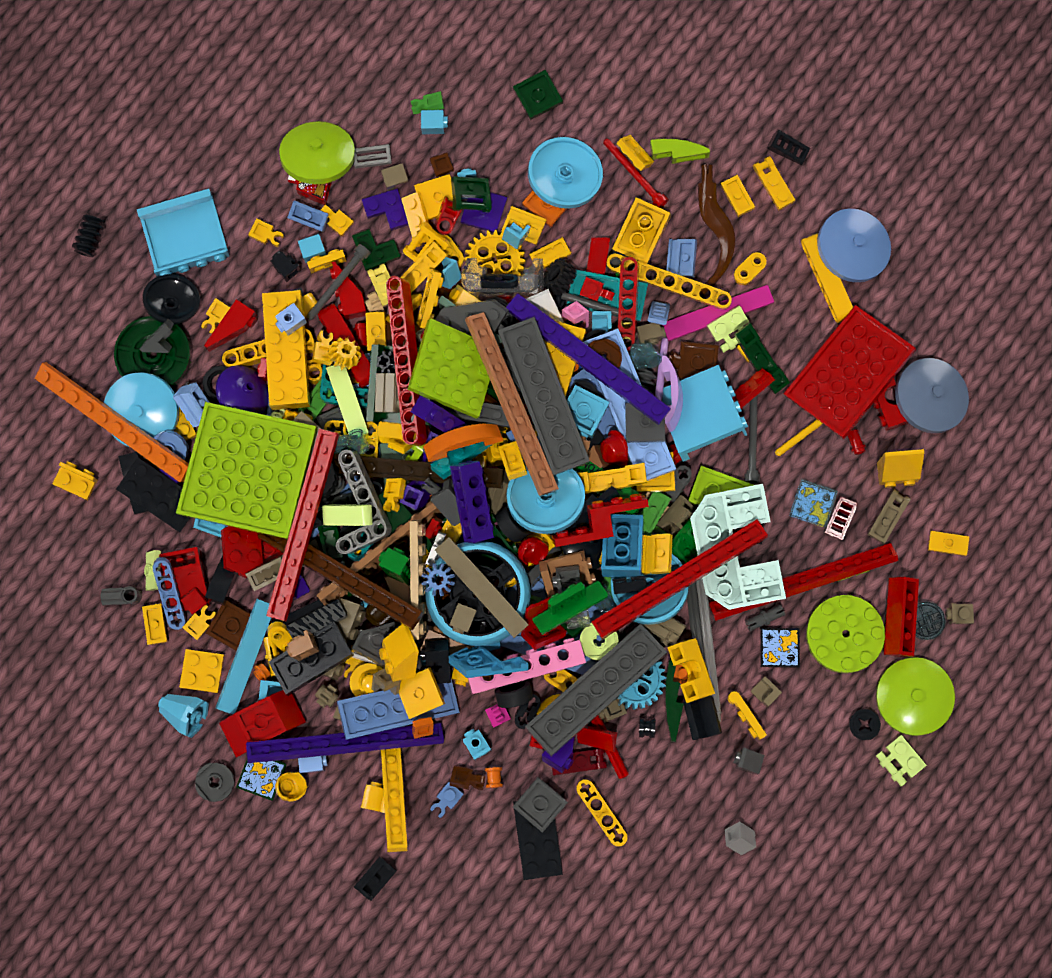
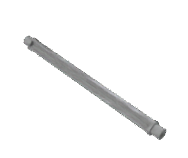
(708, 642)

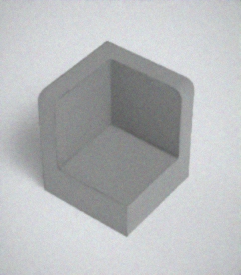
(740, 838)

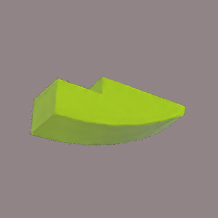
(678, 150)

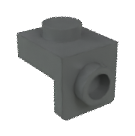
(565, 577)

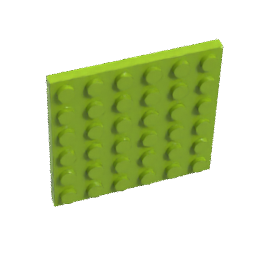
(246, 470)

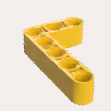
(258, 348)

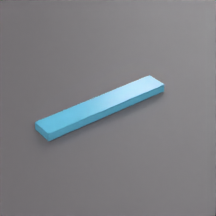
(244, 658)

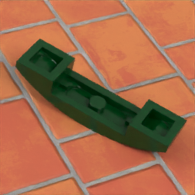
(759, 357)

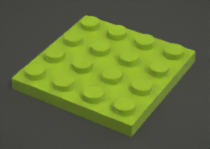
(450, 369)

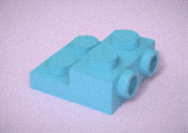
(586, 410)

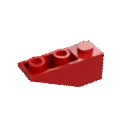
(351, 297)

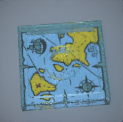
(813, 503)

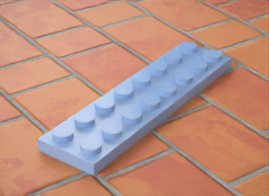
(653, 454)

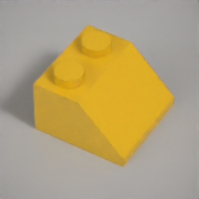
(400, 654)

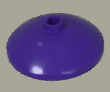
(233, 390)

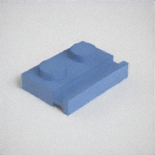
(682, 257)

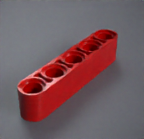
(628, 294)
(335, 324)

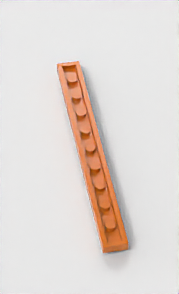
(112, 421)

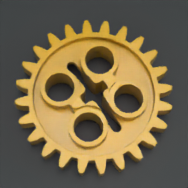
(490, 244)

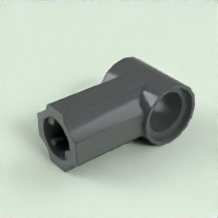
(118, 596)

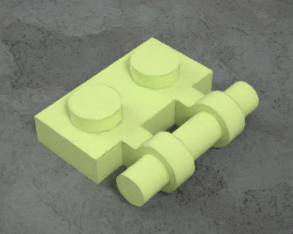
(725, 325)
(906, 758)

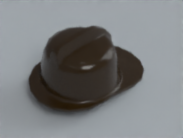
(376, 617)

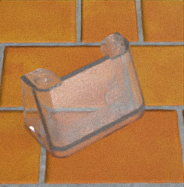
(528, 284)

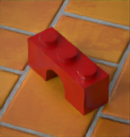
(889, 414)

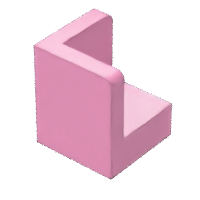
(575, 313)

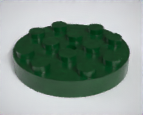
(168, 366)

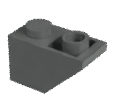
(748, 761)

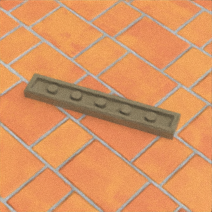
(481, 587)

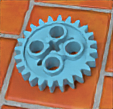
(632, 695)

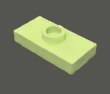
(151, 556)

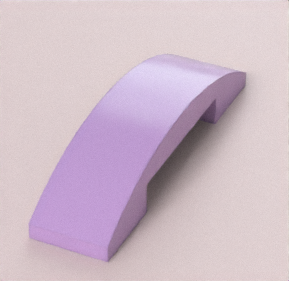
(670, 374)

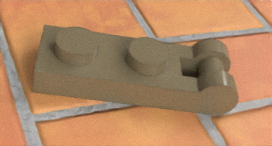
(888, 517)

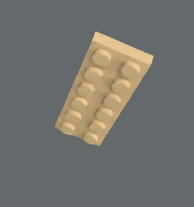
(417, 568)

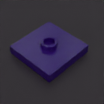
(483, 220)

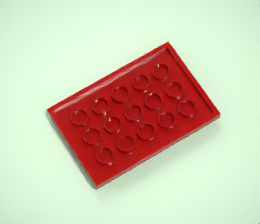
(849, 372)

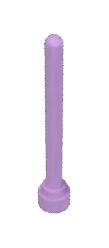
(660, 376)

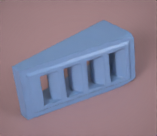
(658, 313)

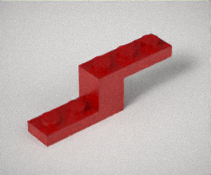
(599, 520)

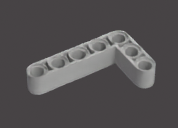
(357, 487)

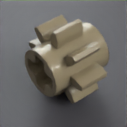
(326, 695)

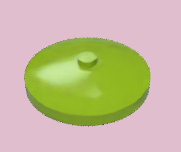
(317, 152)
(915, 696)

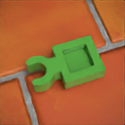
(429, 102)

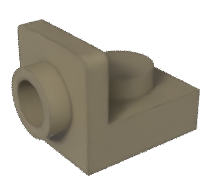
(960, 613)

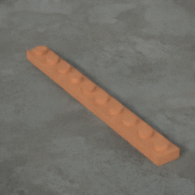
(511, 404)

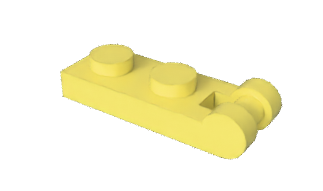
(379, 278)

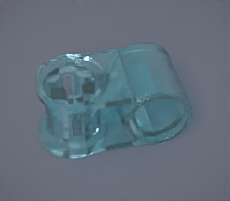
(644, 356)

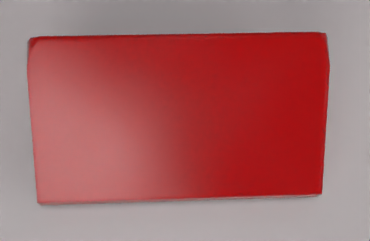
(598, 255)
(597, 738)

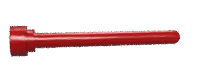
(658, 199)

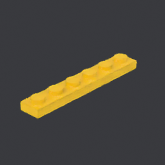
(394, 800)

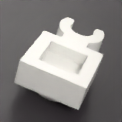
(433, 556)

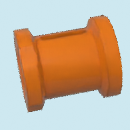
(494, 777)

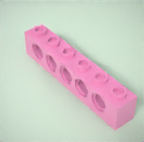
(575, 658)

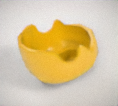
(291, 786)

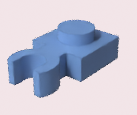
(449, 797)

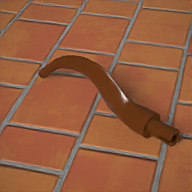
(716, 221)

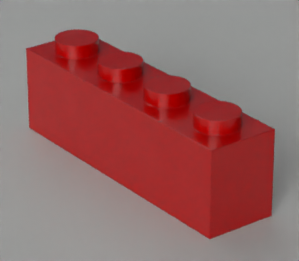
(901, 617)

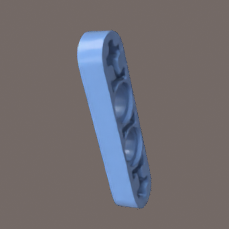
(169, 593)

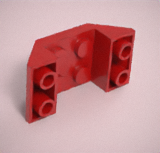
(262, 721)

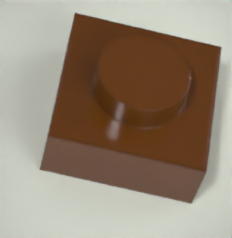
(441, 164)

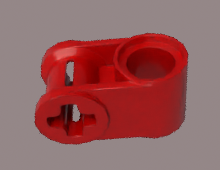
(447, 214)

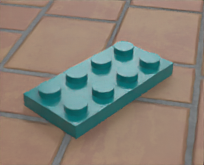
(611, 284)

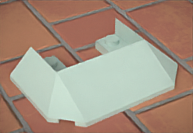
(713, 523)

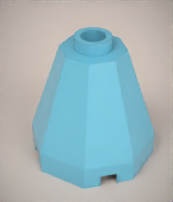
(184, 712)

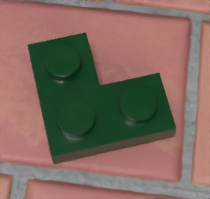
(379, 254)

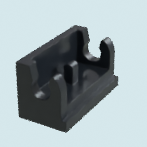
(375, 878)

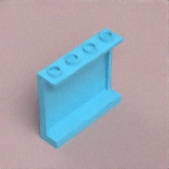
(183, 233)
(706, 411)

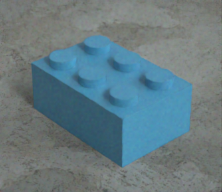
(624, 551)

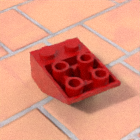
(188, 572)

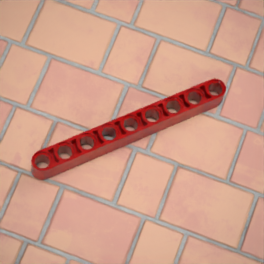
(400, 353)

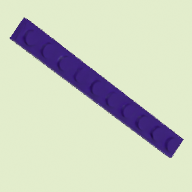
(590, 360)
(336, 744)

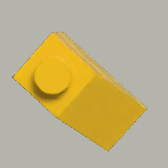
(461, 296)

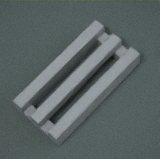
(373, 156)

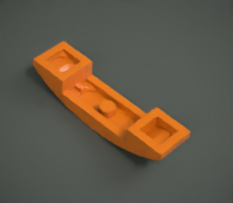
(461, 437)

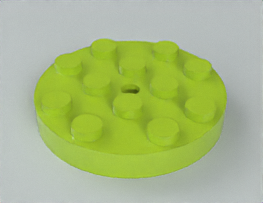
(840, 652)

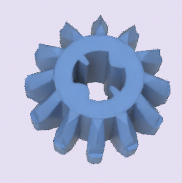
(441, 573)

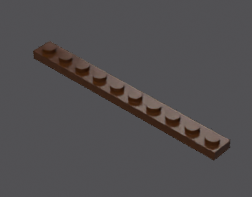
(354, 583)

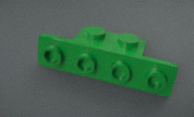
(569, 604)

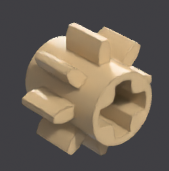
(373, 303)

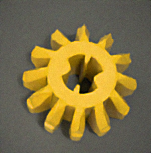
(344, 353)

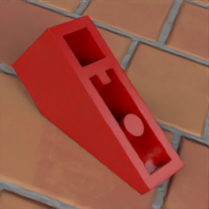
(233, 324)

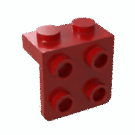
(532, 634)

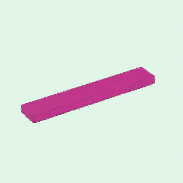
(699, 319)

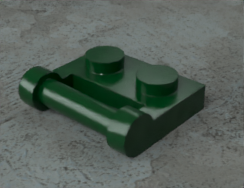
(470, 188)

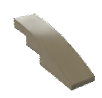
(269, 571)

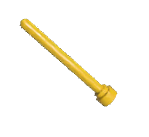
(798, 437)

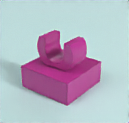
(497, 715)

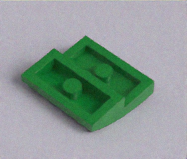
(684, 544)

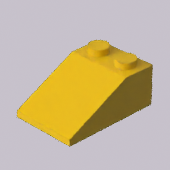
(641, 230)
(900, 468)

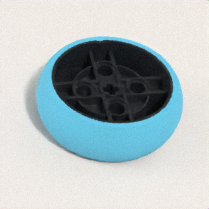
(505, 572)

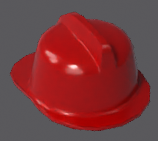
(615, 449)

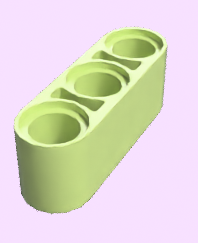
(347, 514)

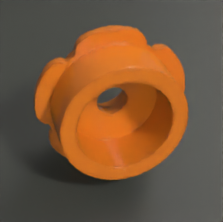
(261, 672)

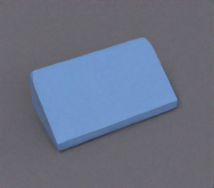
(308, 216)

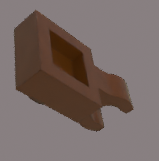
(464, 777)

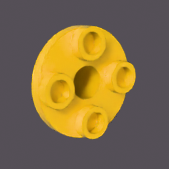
(361, 679)

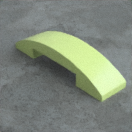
(346, 398)

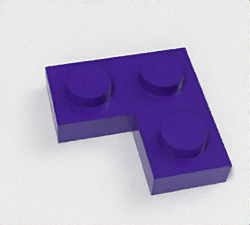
(387, 203)

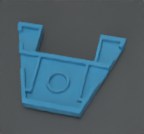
(480, 662)

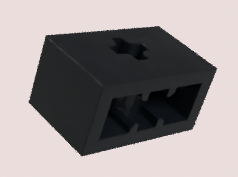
(436, 657)

